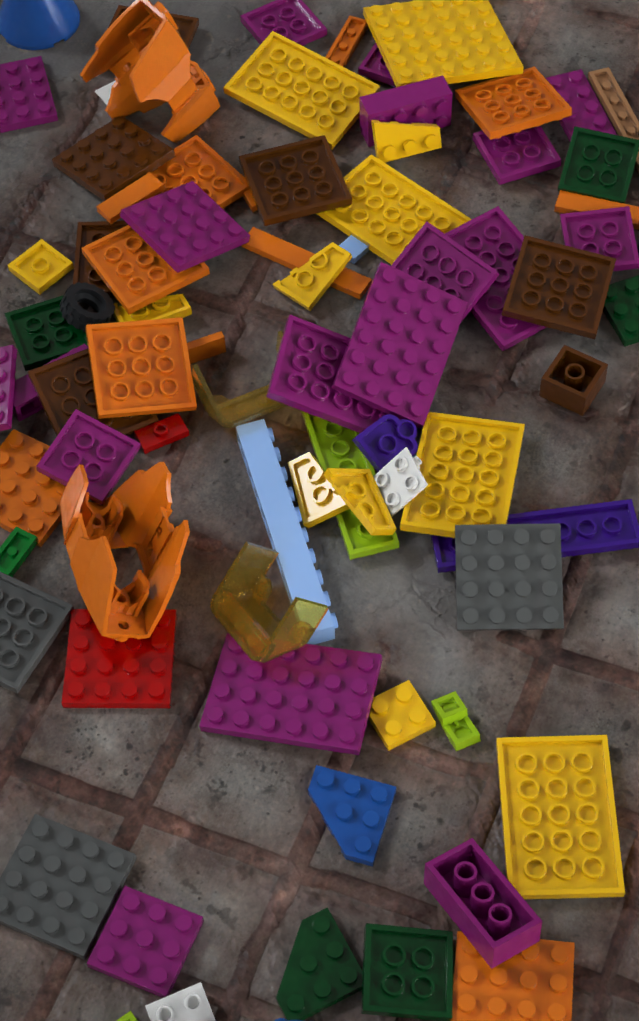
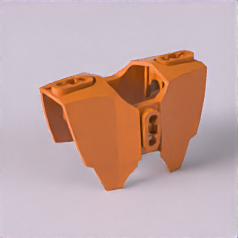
(152, 69)
(129, 518)

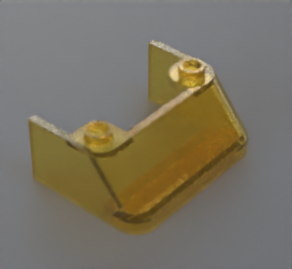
(237, 410)
(243, 610)

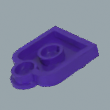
(386, 440)

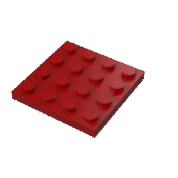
(118, 673)

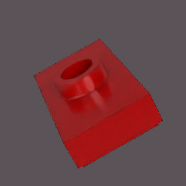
(161, 433)

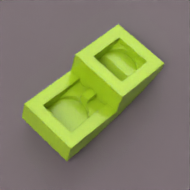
(455, 721)

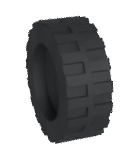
(90, 295)

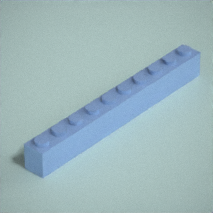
(282, 522)

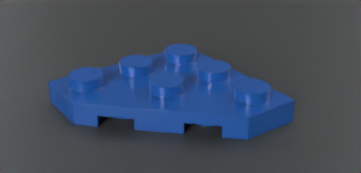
(352, 810)

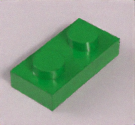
(16, 550)

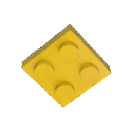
(40, 266)
(400, 715)

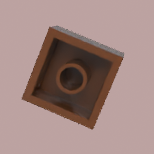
(573, 380)

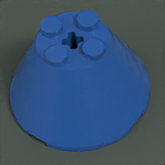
(38, 22)

